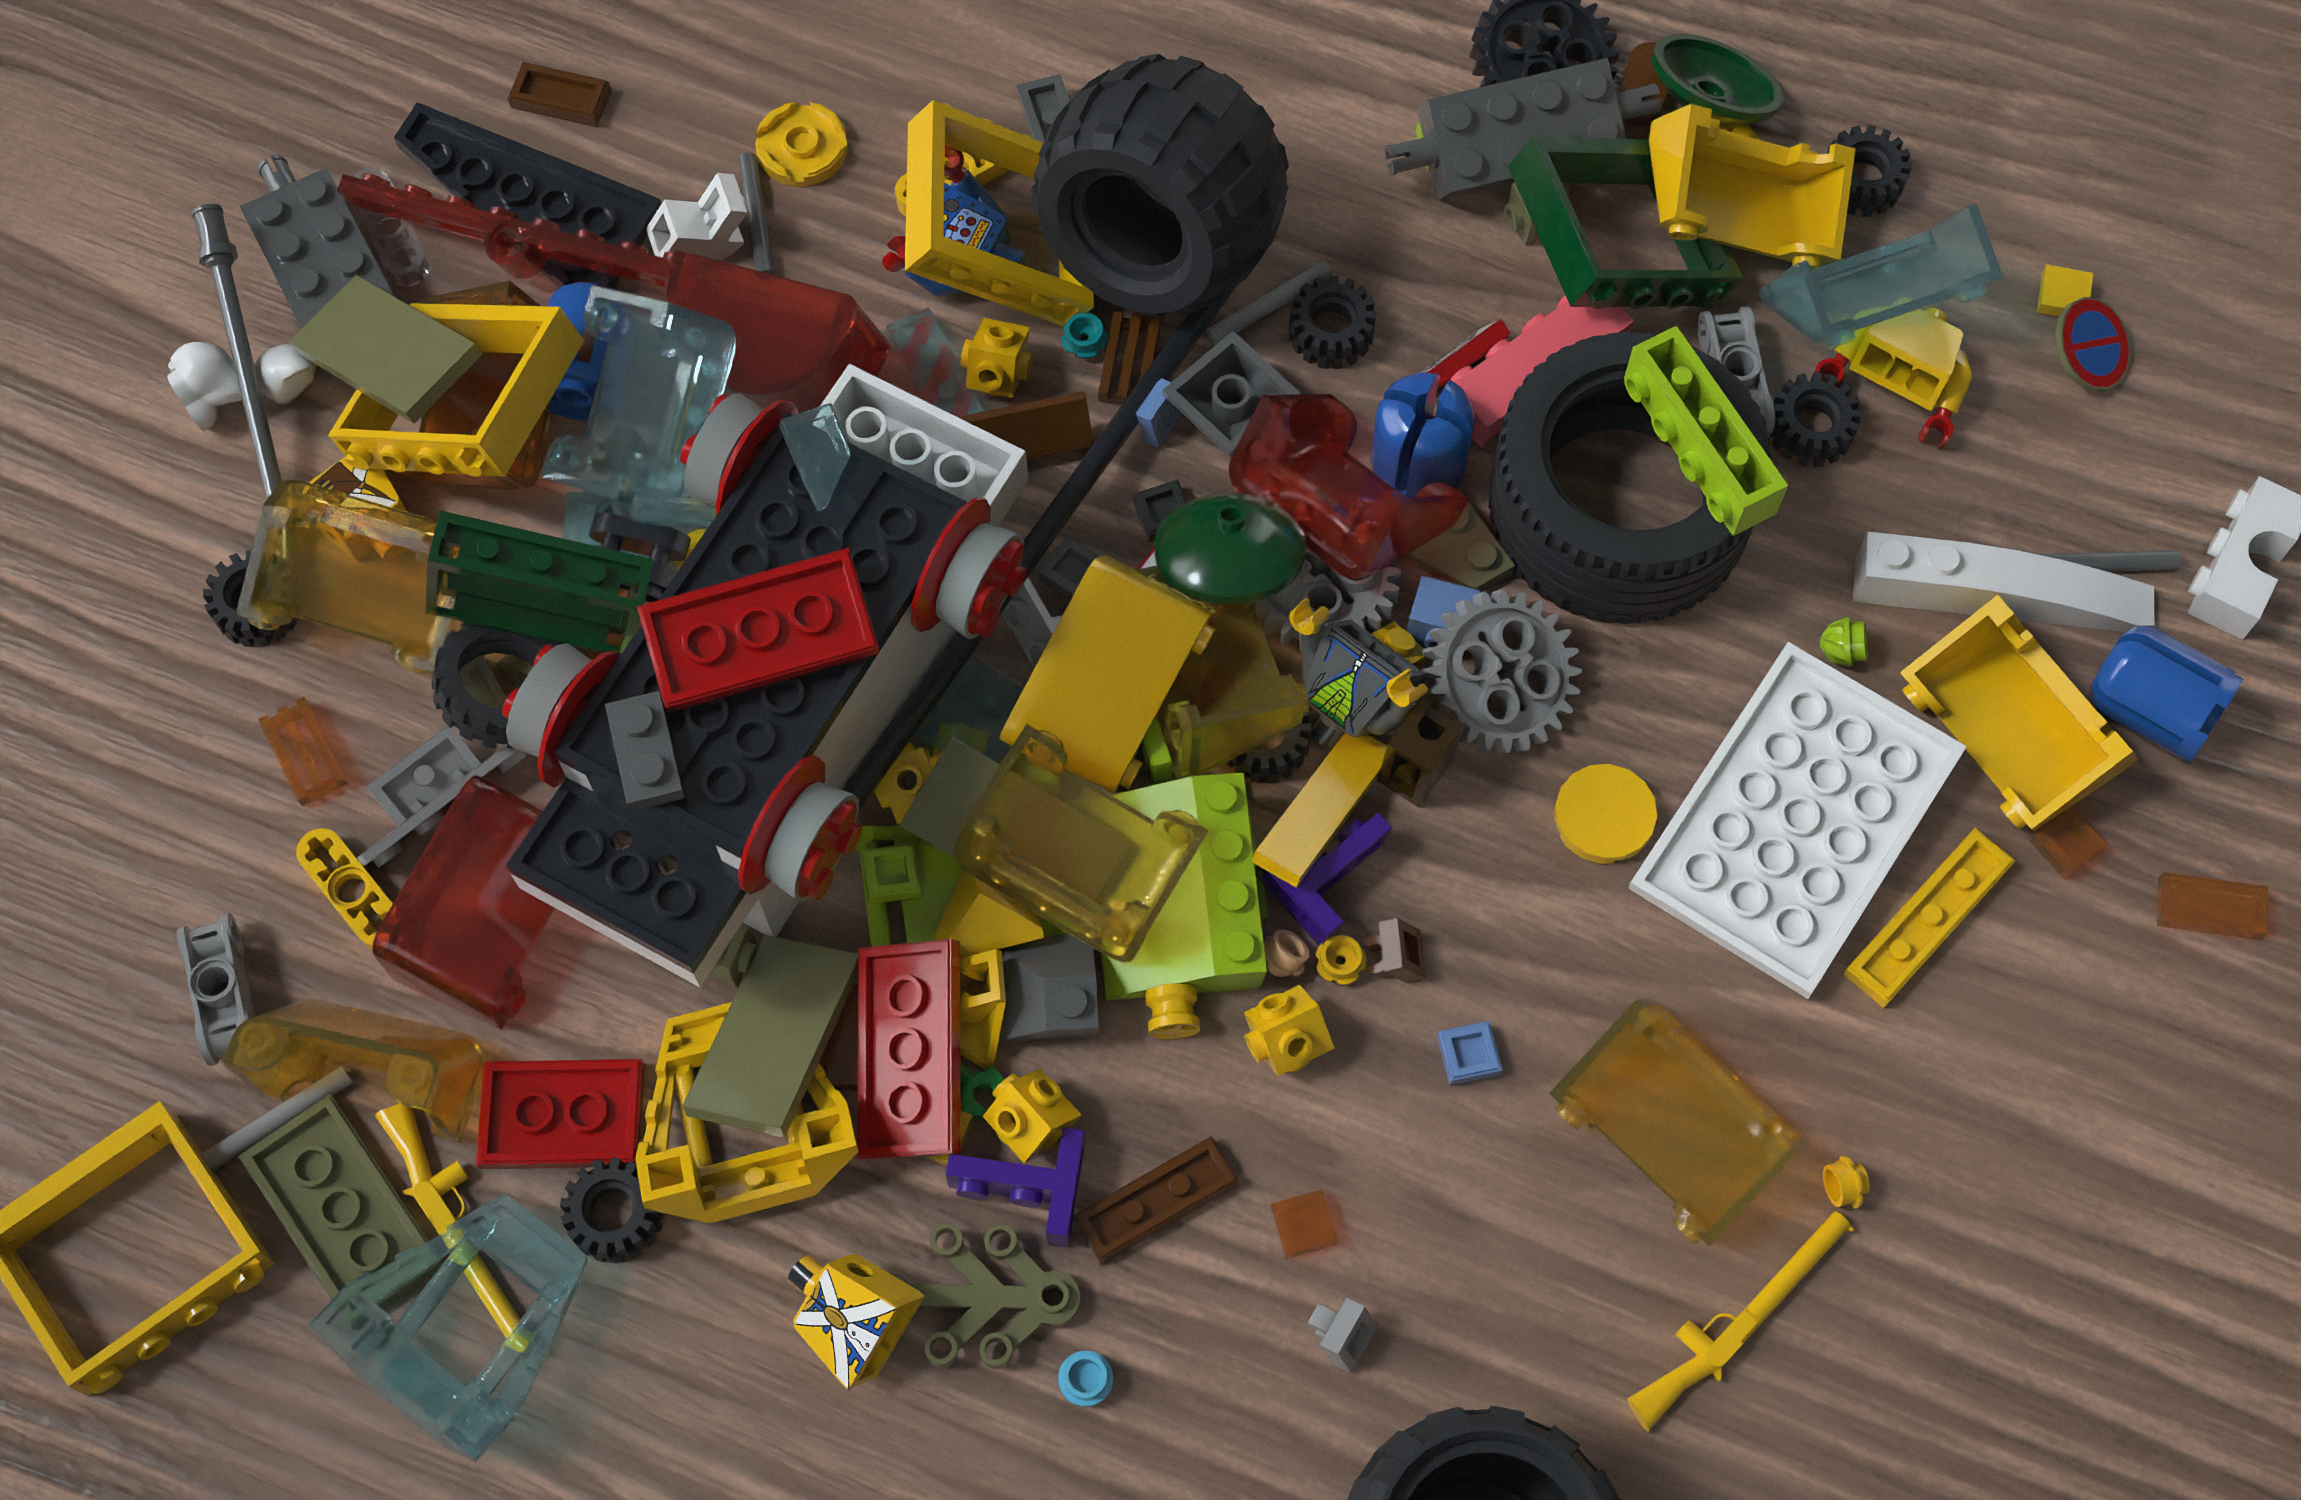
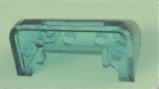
(650, 396)

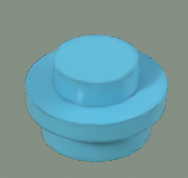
(1085, 1378)

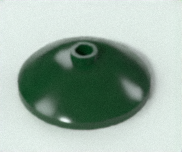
(1716, 78)
(1230, 548)

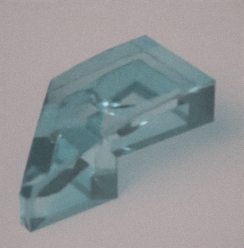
(817, 450)

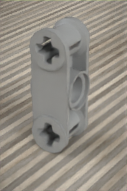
(1734, 343)
(212, 957)

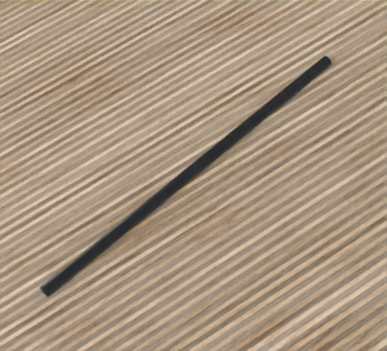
(1035, 545)

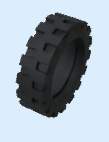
(458, 706)

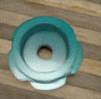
(1084, 325)

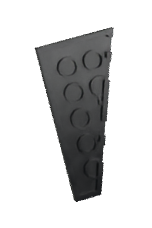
(527, 183)

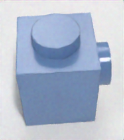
(1431, 601)

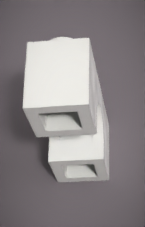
(2233, 589)

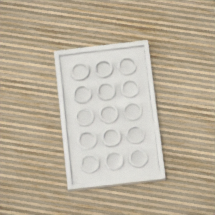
(1797, 819)

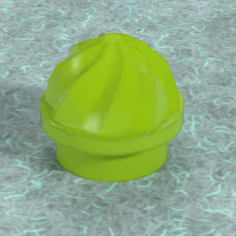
(1845, 642)

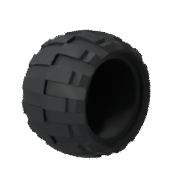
(1194, 144)
(1481, 1458)

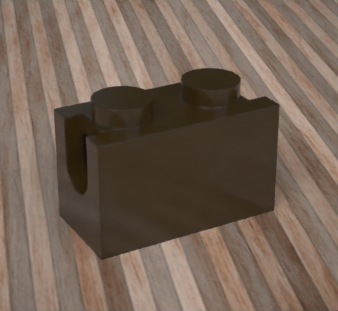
(1422, 744)

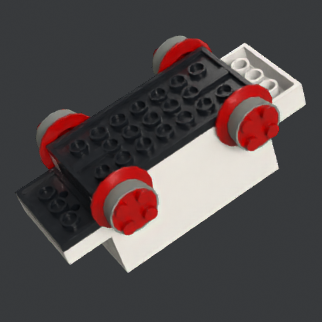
(770, 762)

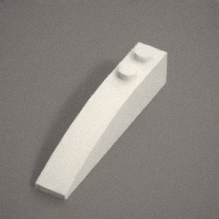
(1968, 575)

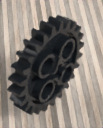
(1542, 48)

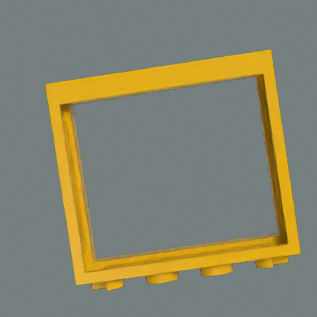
(959, 264)
(548, 349)
(77, 1184)

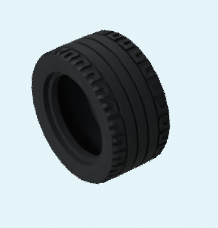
(1564, 551)

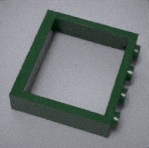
(1557, 160)
(534, 583)

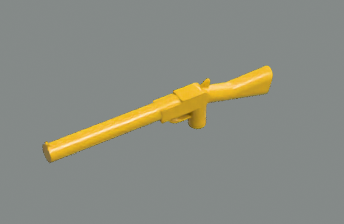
(428, 1191)
(1655, 1399)

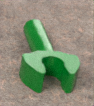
(972, 1083)

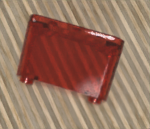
(1348, 514)
(460, 916)

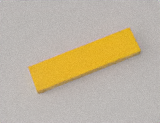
(1321, 808)
(1929, 917)

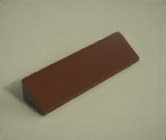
(1040, 425)

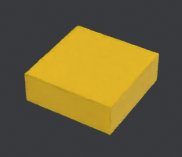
(2060, 287)

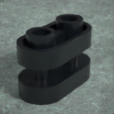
(655, 541)

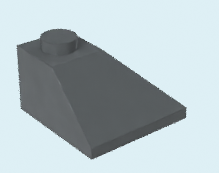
(1225, 390)
(1049, 991)

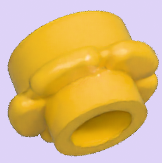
(1347, 948)
(1845, 1182)

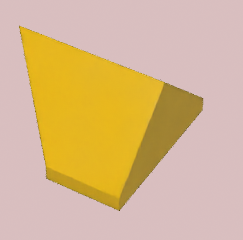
(985, 919)
(981, 1006)

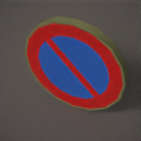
(2093, 344)

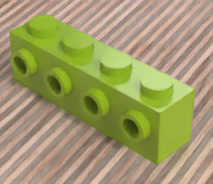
(1704, 431)

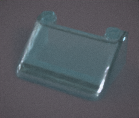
(1887, 280)

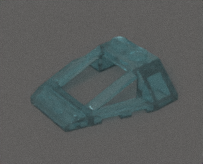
(408, 1379)

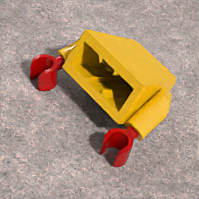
(1914, 358)

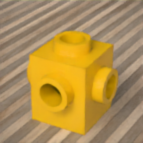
(997, 358)
(892, 788)
(1287, 1031)
(1030, 1114)

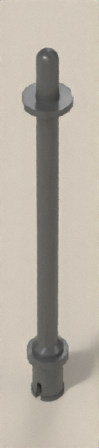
(218, 256)

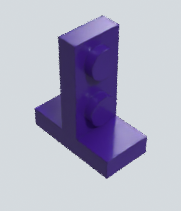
(1305, 901)
(1027, 1184)

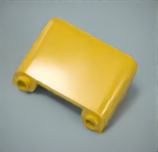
(1749, 189)
(1109, 670)
(2017, 715)

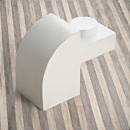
(704, 226)

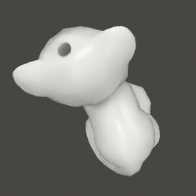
(206, 378)

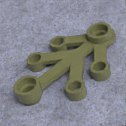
(989, 1296)

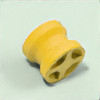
(1172, 1011)

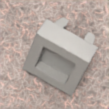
(1344, 1333)

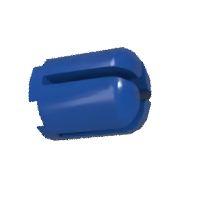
(578, 386)
(1407, 425)
(2163, 690)

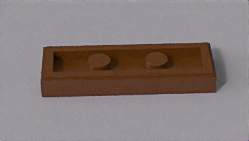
(1156, 1200)

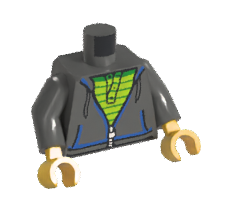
(1352, 677)

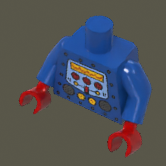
(969, 218)

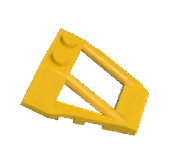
(685, 1178)

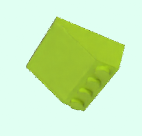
(1213, 919)

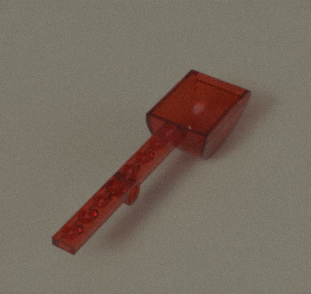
(787, 332)

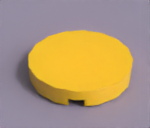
(801, 144)
(1605, 813)

